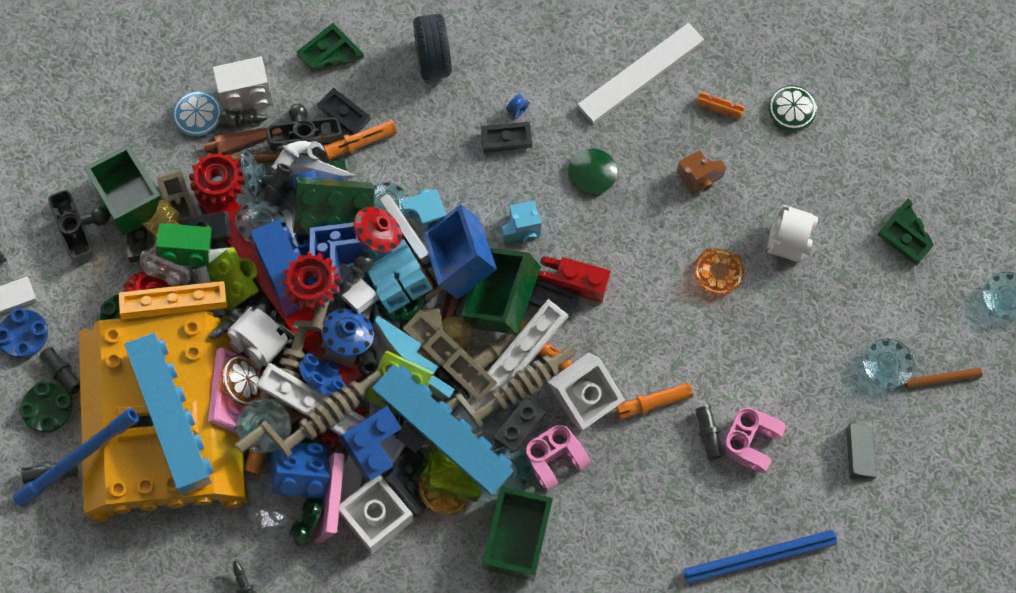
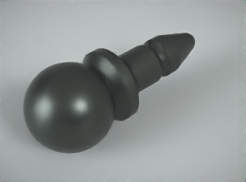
(229, 119)
(362, 263)
(226, 322)
(442, 374)
(242, 579)

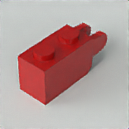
(577, 277)

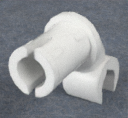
(293, 149)

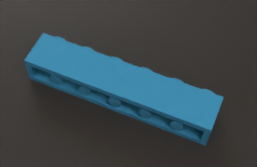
(168, 413)
(442, 429)

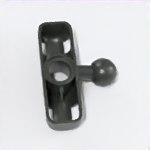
(302, 129)
(76, 239)

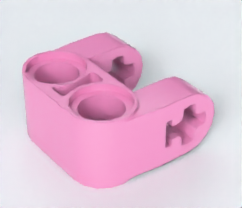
(761, 423)
(552, 451)

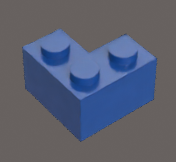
(336, 243)
(364, 440)

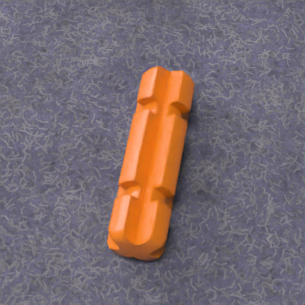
(720, 105)

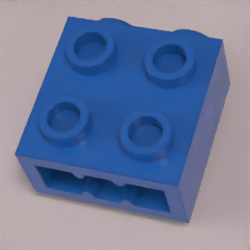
(302, 473)

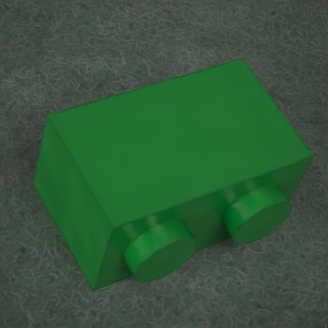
(184, 244)

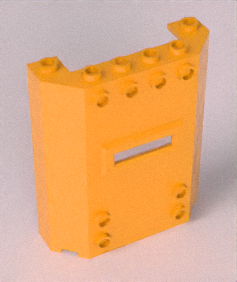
(132, 465)

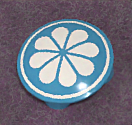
(197, 113)

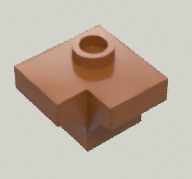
(700, 172)

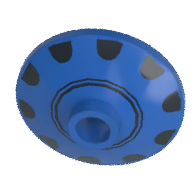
(343, 341)

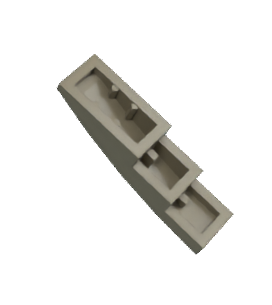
(449, 355)

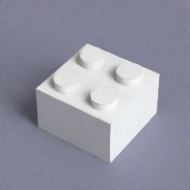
(243, 85)
(586, 390)
(375, 514)

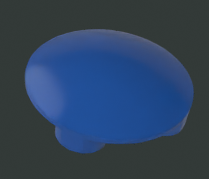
(23, 333)
(321, 375)

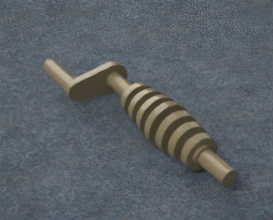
(295, 352)
(516, 388)
(324, 416)

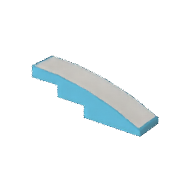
(406, 347)

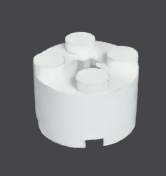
(791, 234)
(257, 337)

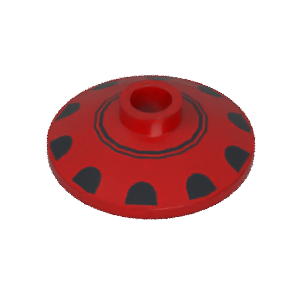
(377, 229)

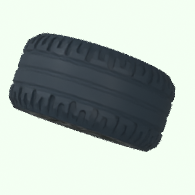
(432, 46)

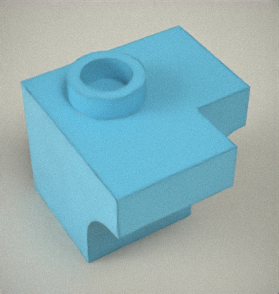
(424, 208)
(524, 223)

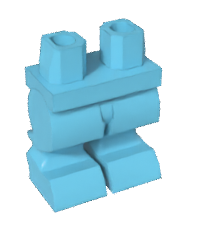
(394, 265)

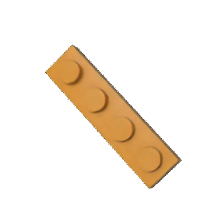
(172, 300)

